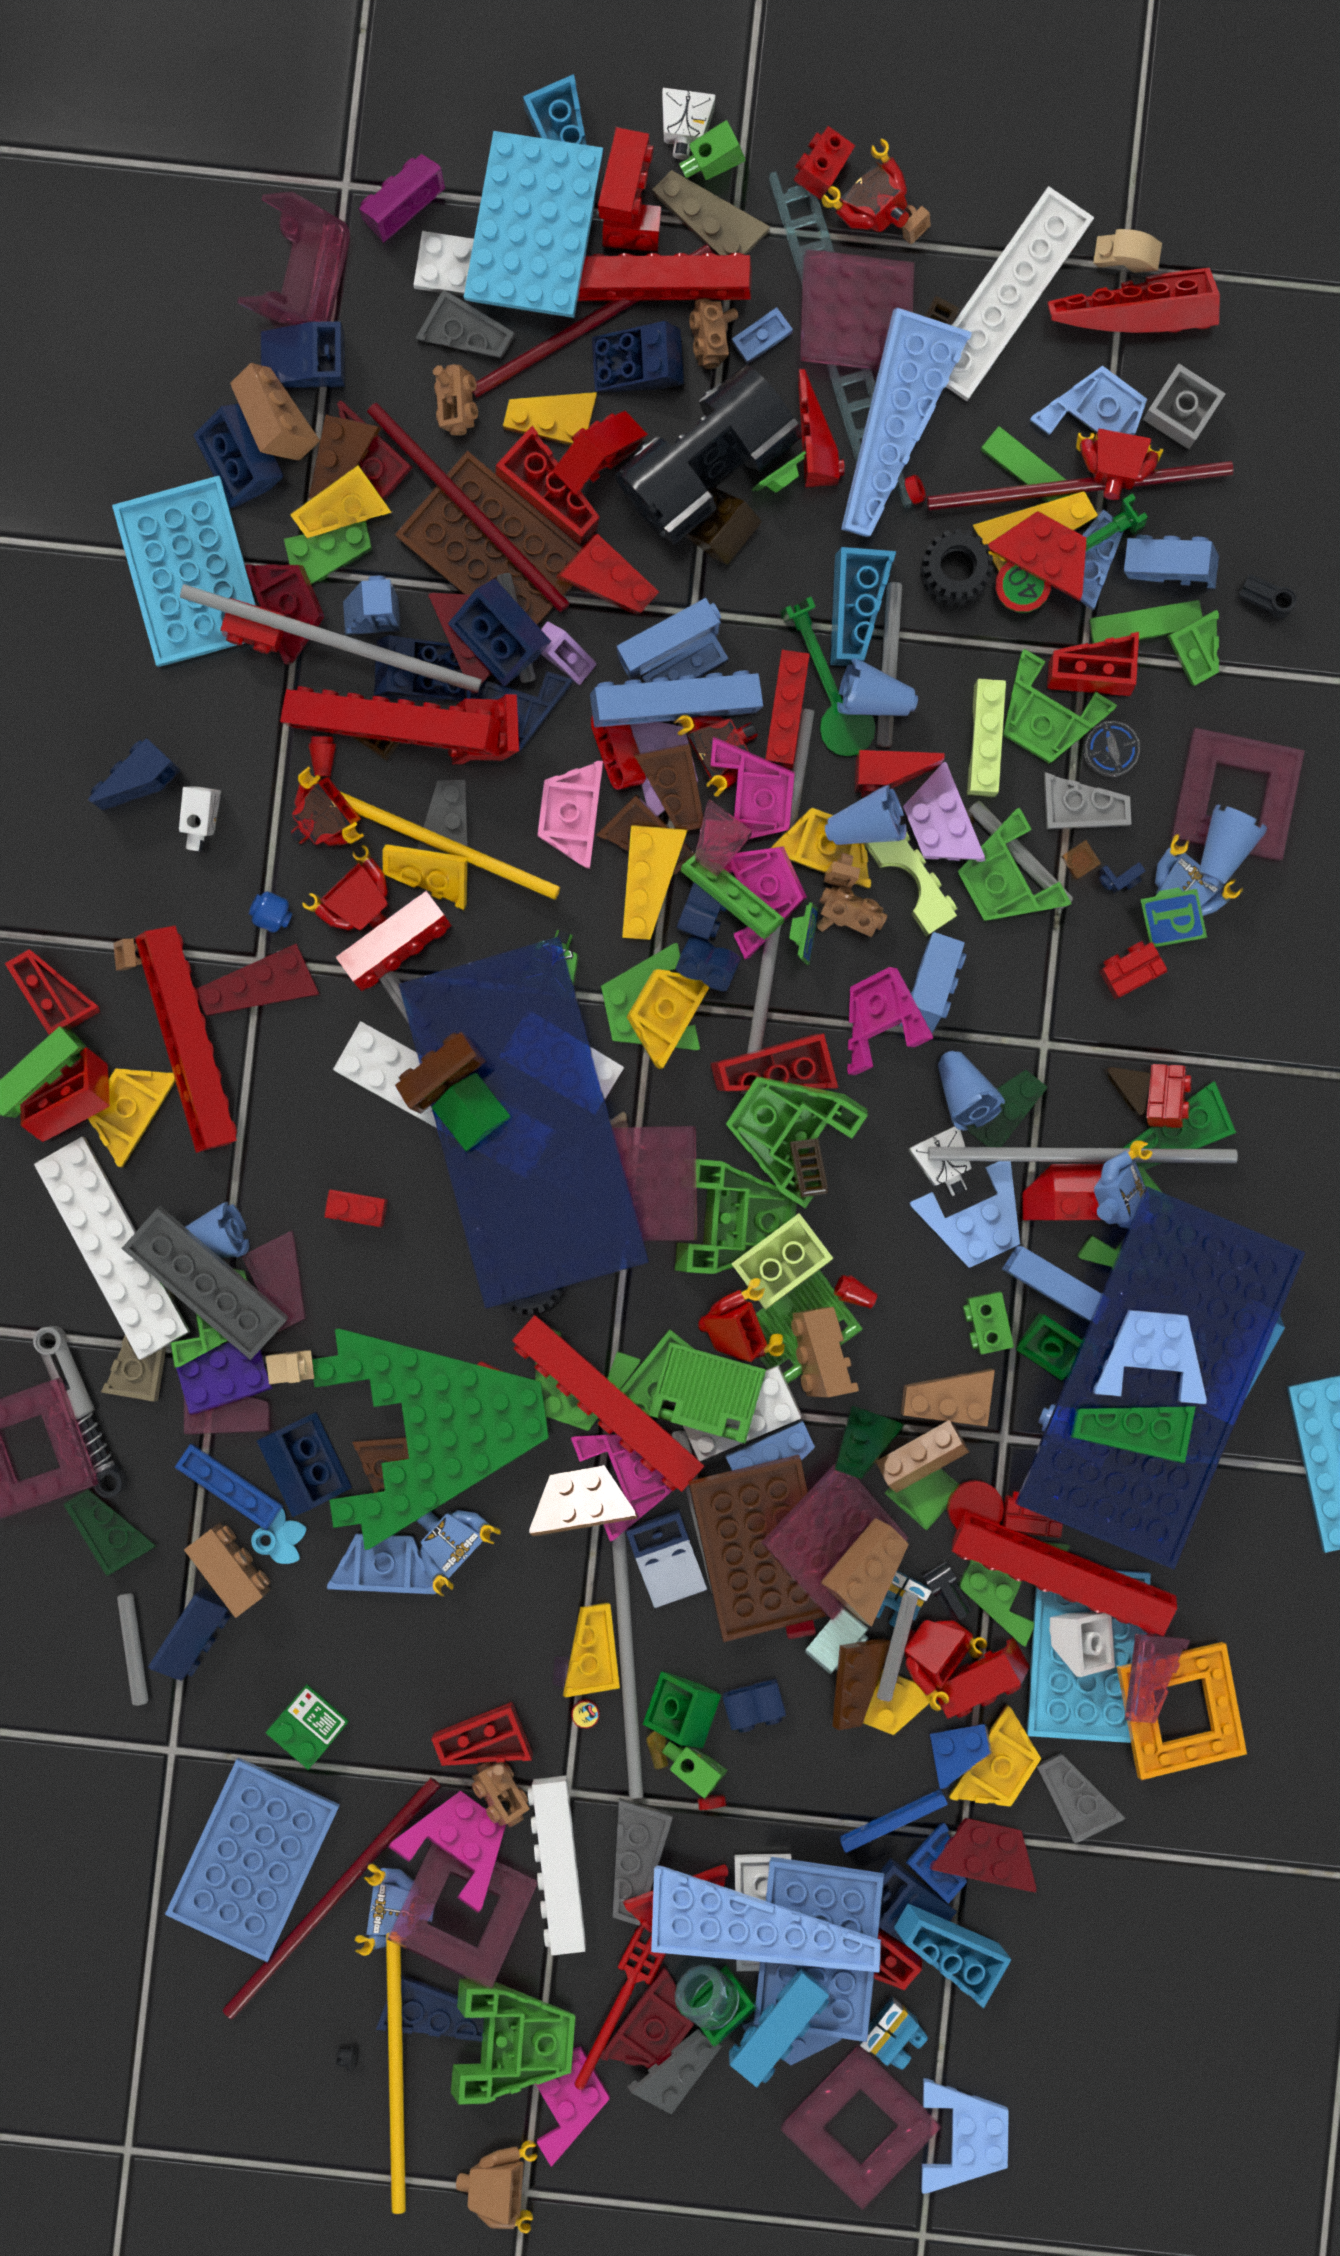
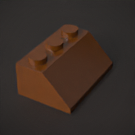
(438, 1072)

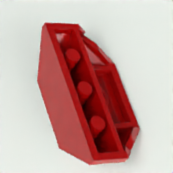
(1063, 1193)

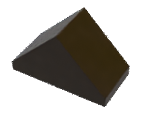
(1131, 1086)

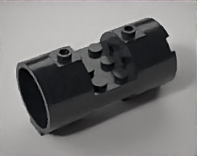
(740, 425)

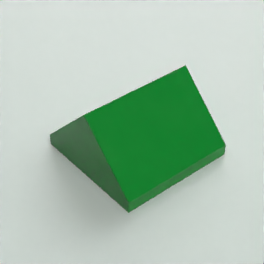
(470, 1111)
(1050, 1346)
(746, 2006)

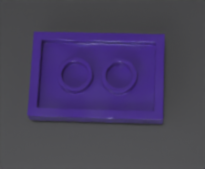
(222, 1378)

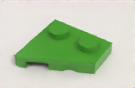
(1197, 648)

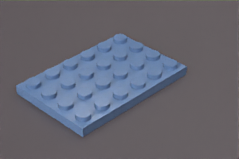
(252, 1859)
(839, 1897)

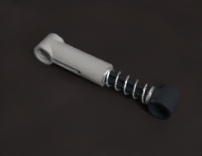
(61, 1364)

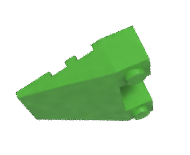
(786, 1112)
(737, 1217)
(521, 2043)

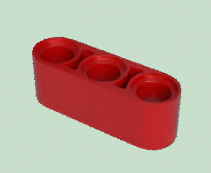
(617, 752)

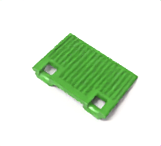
(777, 1319)
(707, 1392)

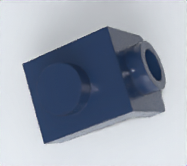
(1128, 879)

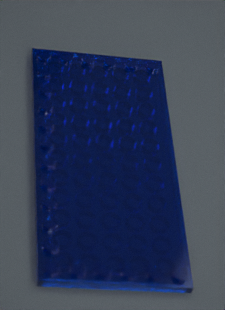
(547, 1186)
(1233, 1294)

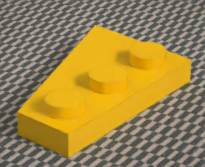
(552, 416)
(340, 504)
(437, 872)
(593, 1653)

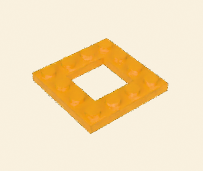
(1226, 1734)

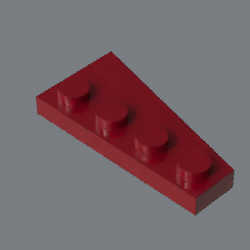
(266, 981)

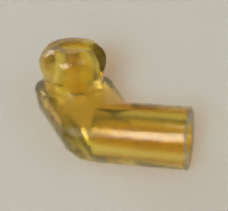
(656, 1744)

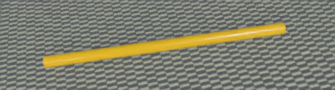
(453, 847)
(396, 2095)

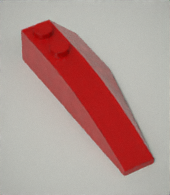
(1158, 305)

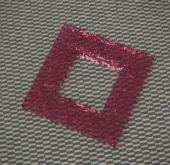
(1278, 761)
(69, 1447)
(474, 1963)
(913, 2128)

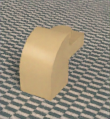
(1129, 248)
(290, 1367)

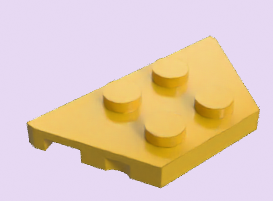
(809, 846)
(665, 1012)
(133, 1104)
(905, 1704)
(1005, 1770)

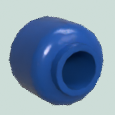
(270, 911)

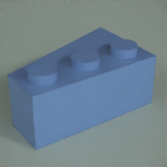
(1171, 559)
(372, 607)
(936, 977)
(780, 1444)

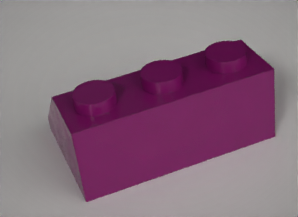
(402, 196)

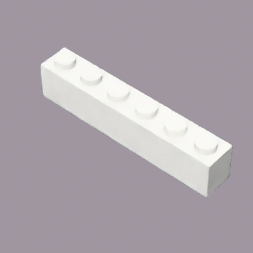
(558, 1865)

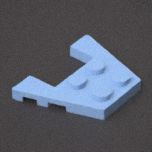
(1097, 402)
(981, 1228)
(1154, 1342)
(977, 2137)

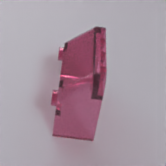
(313, 264)

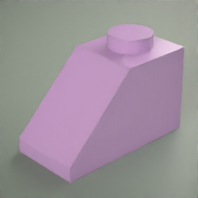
(567, 654)

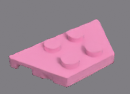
(571, 812)

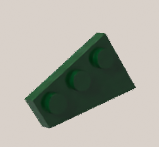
(1019, 1097)
(864, 1441)
(106, 1532)

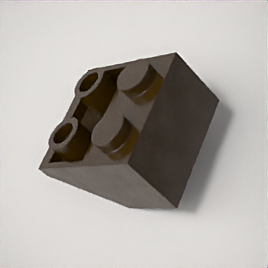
(726, 528)

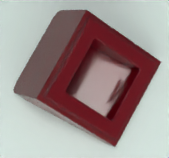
(800, 1630)

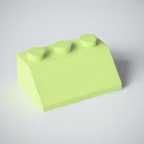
(783, 1260)

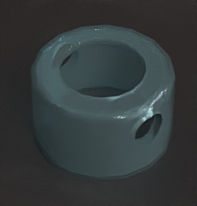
(719, 2008)

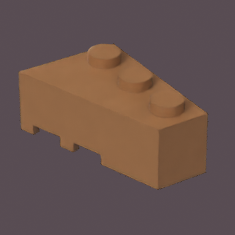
(272, 414)
(820, 1353)
(953, 1398)
(867, 1570)

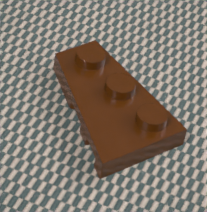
(340, 450)
(675, 784)
(640, 814)
(379, 1451)
(856, 1680)

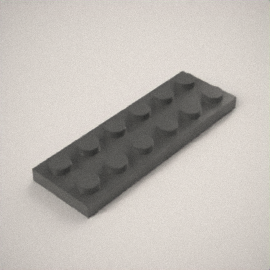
(205, 1282)

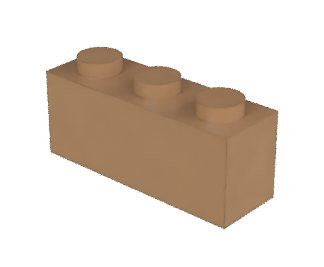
(922, 1456)

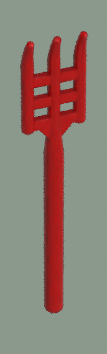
(634, 1976)

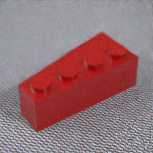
(530, 473)
(795, 1062)

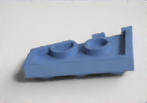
(1098, 561)

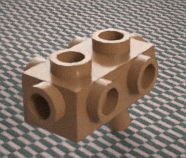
(710, 330)
(454, 398)
(850, 910)
(496, 1785)

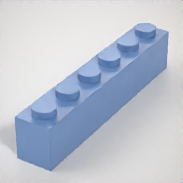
(669, 700)

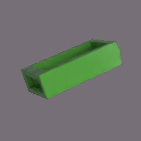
(38, 1067)

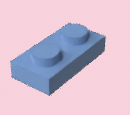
(762, 335)

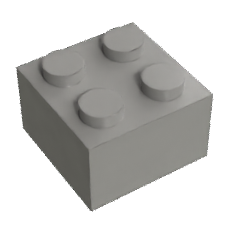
(1184, 406)

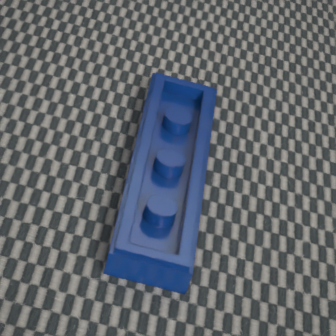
(229, 1486)
(893, 1820)

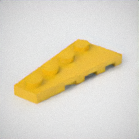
(1070, 511)
(650, 869)

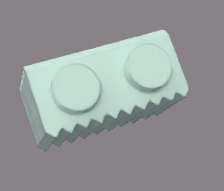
(837, 1632)

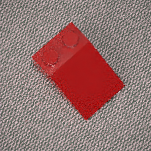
(891, 768)

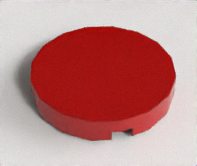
(976, 1498)

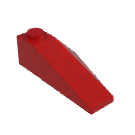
(821, 459)

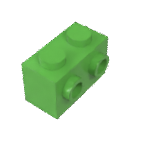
(988, 1322)

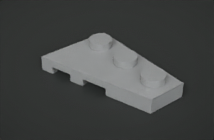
(1082, 806)

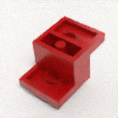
(508, 742)

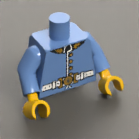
(1181, 871)
(1121, 1186)
(451, 1543)
(388, 1897)

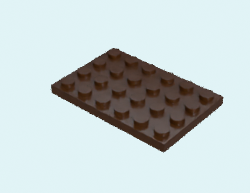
(467, 557)
(733, 1519)

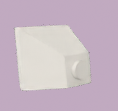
(1083, 1641)

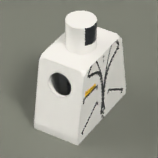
(685, 118)
(200, 803)
(942, 1171)

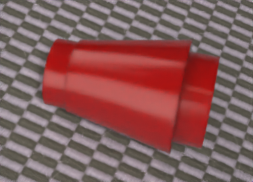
(322, 755)
(853, 1291)

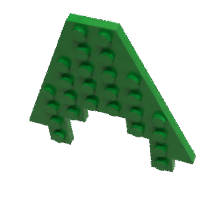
(456, 1420)

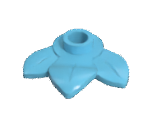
(283, 1538)

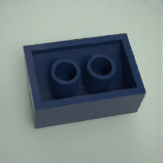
(235, 456)
(499, 631)
(304, 1464)
(191, 1636)

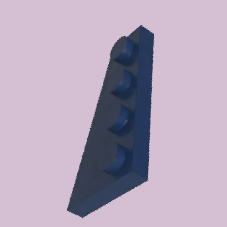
(433, 2013)

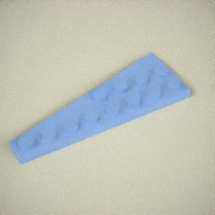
(908, 384)
(722, 1923)

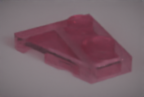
(719, 838)

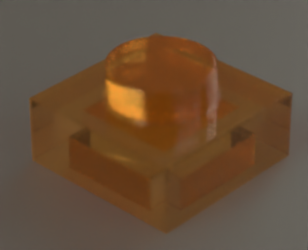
(1081, 860)

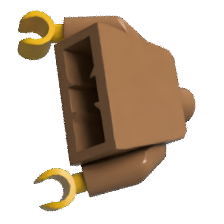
(496, 2188)

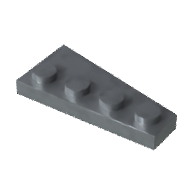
(638, 1851)

